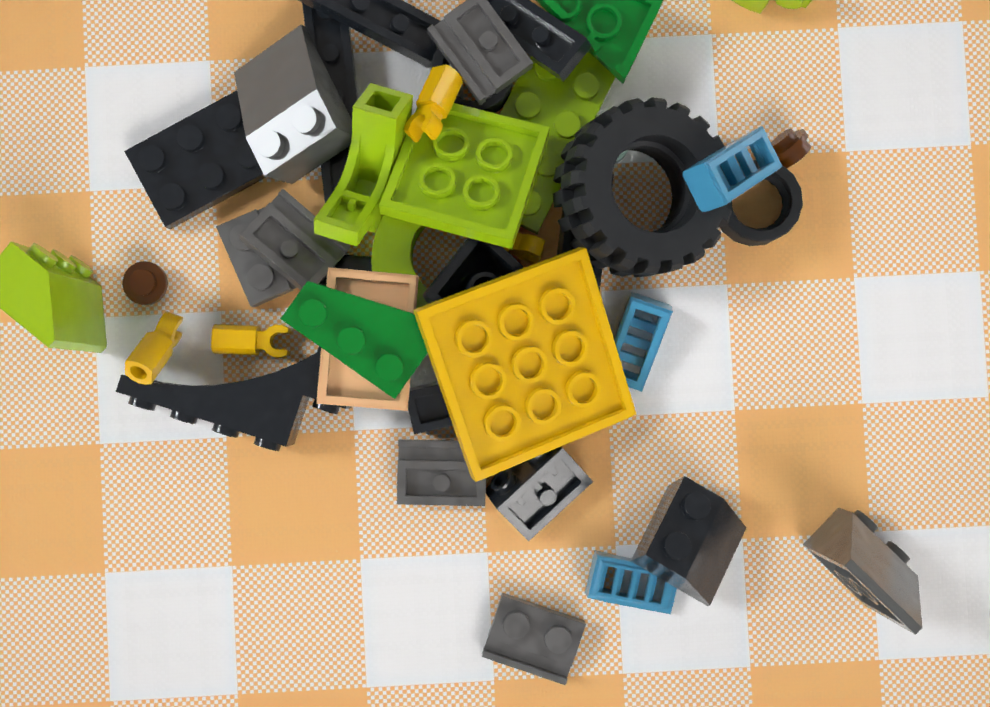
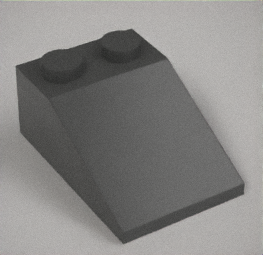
(291, 108)
(868, 567)

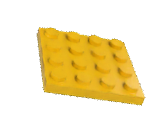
(526, 362)

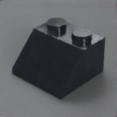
(690, 540)

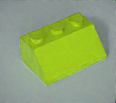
(52, 297)

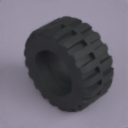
(588, 197)

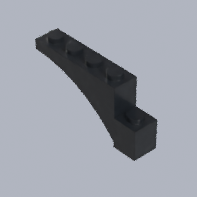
(261, 407)

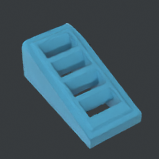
(708, 181)
(658, 329)
(597, 576)

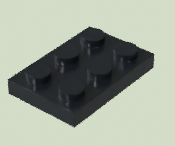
(196, 162)

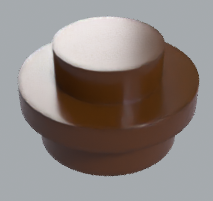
(791, 146)
(145, 283)

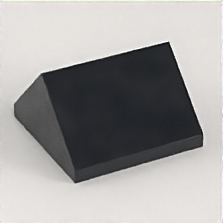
(471, 266)

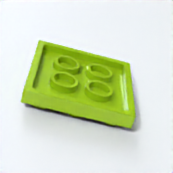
(468, 178)

